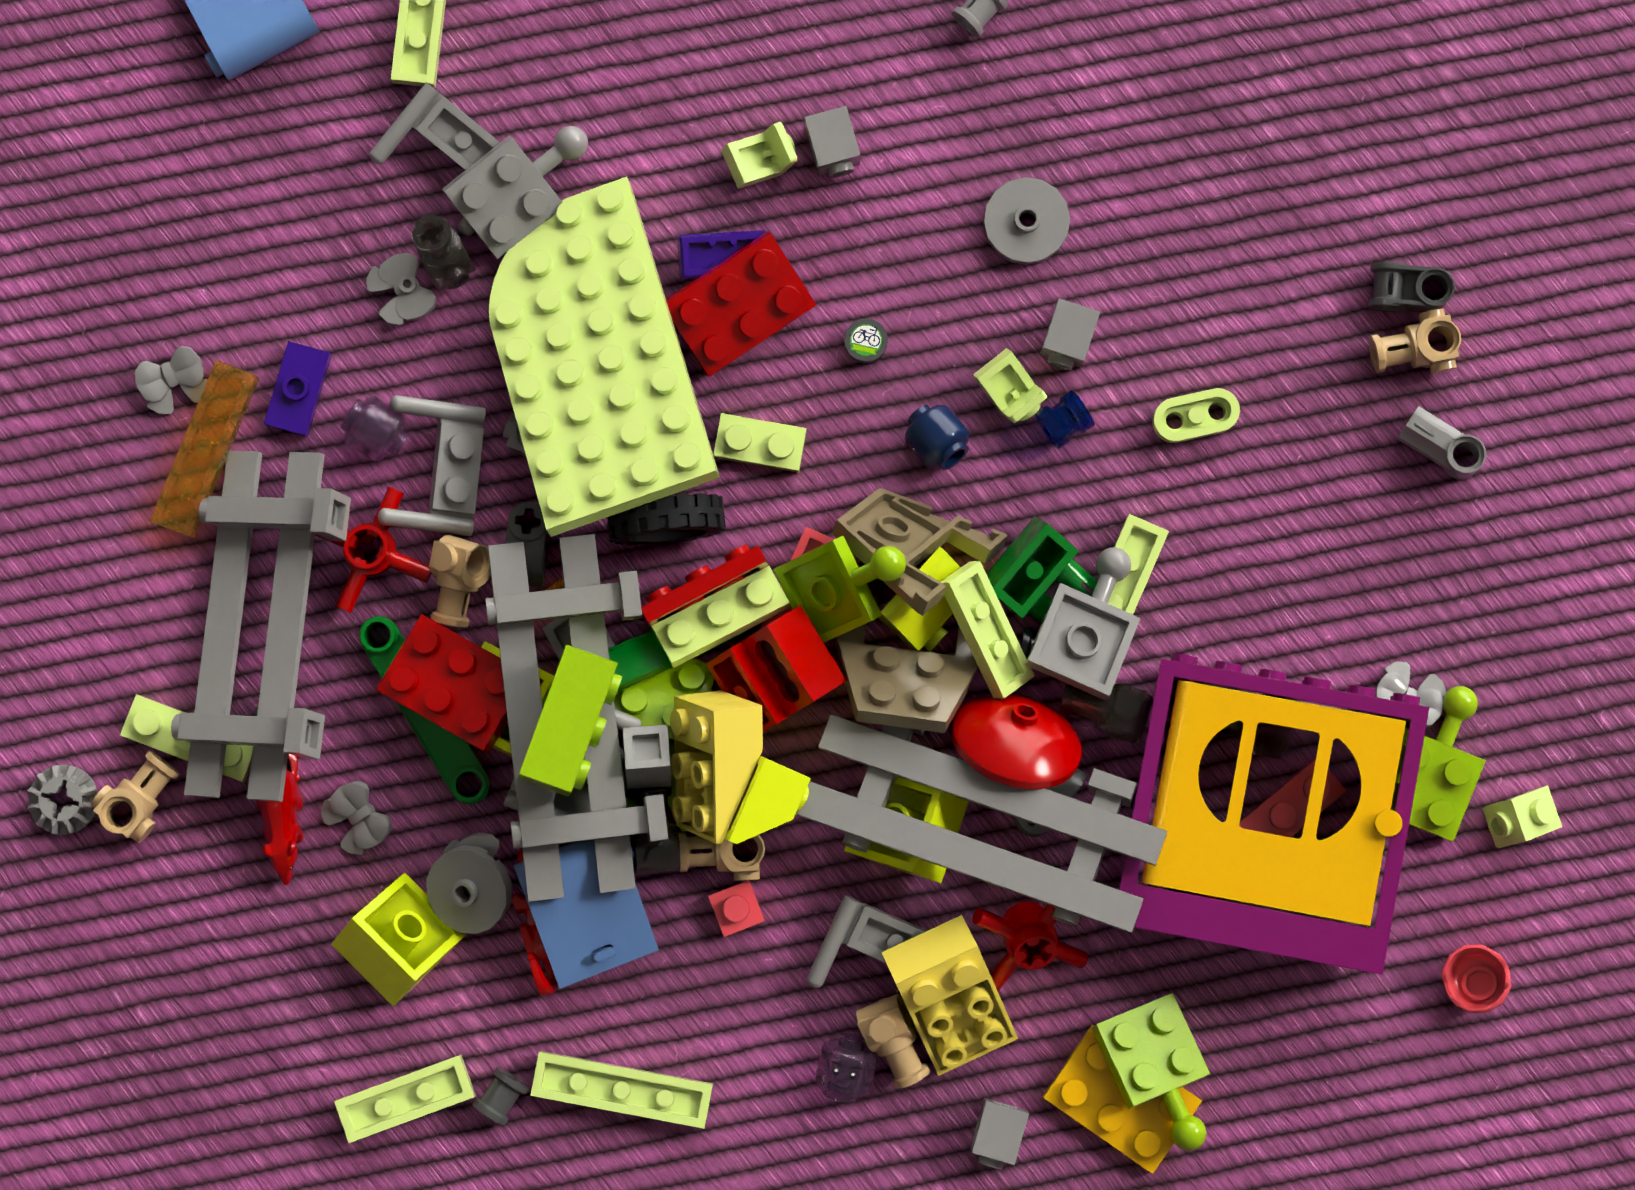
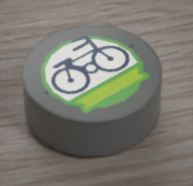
(865, 341)

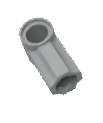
(1437, 442)

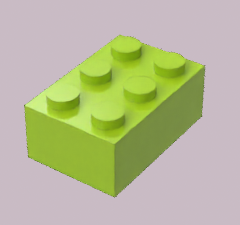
(570, 721)

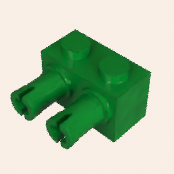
(1032, 566)

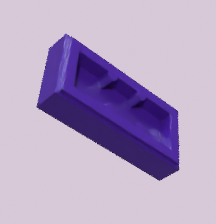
(704, 251)
(297, 389)

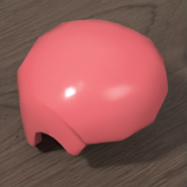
(1476, 978)

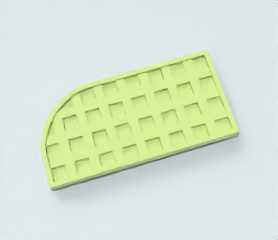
(596, 364)

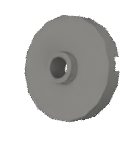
(1023, 243)
(485, 880)

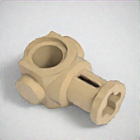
(1415, 345)
(459, 570)
(139, 794)
(721, 857)
(890, 1034)

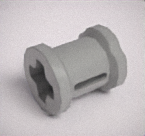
(976, 14)

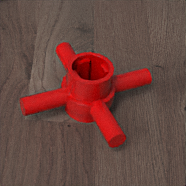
(386, 557)
(1028, 939)

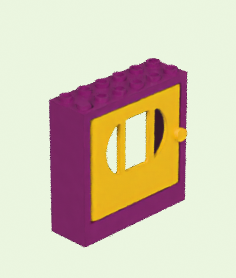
(1300, 875)

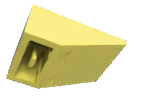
(713, 760)
(950, 995)

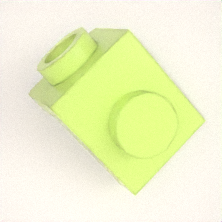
(760, 156)
(1010, 387)
(1522, 817)

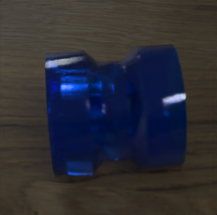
(1064, 419)

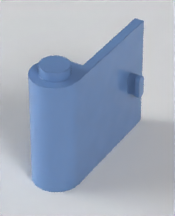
(249, 31)
(588, 928)

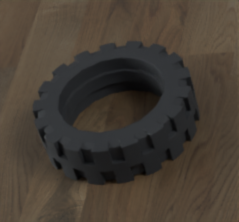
(669, 520)

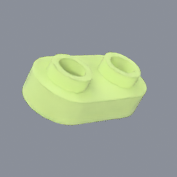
(1195, 415)

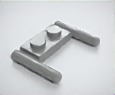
(444, 127)
(454, 467)
(863, 930)

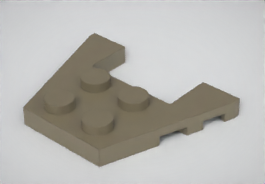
(908, 525)
(904, 684)

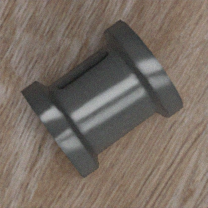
(500, 1096)

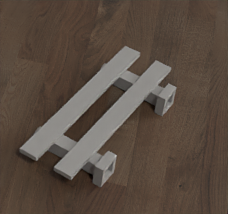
(278, 725)
(609, 820)
(1069, 891)

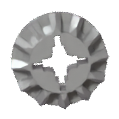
(73, 817)

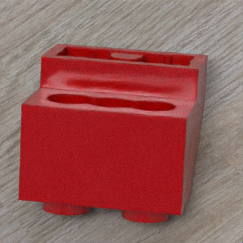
(779, 667)

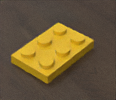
(1092, 1098)

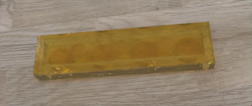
(204, 448)

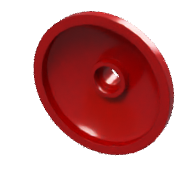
(1016, 741)

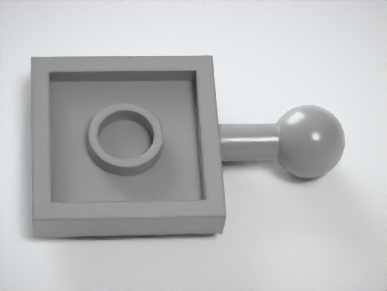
(506, 192)
(1085, 636)

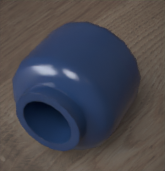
(937, 437)

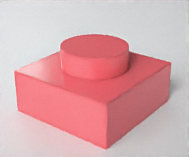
(736, 908)

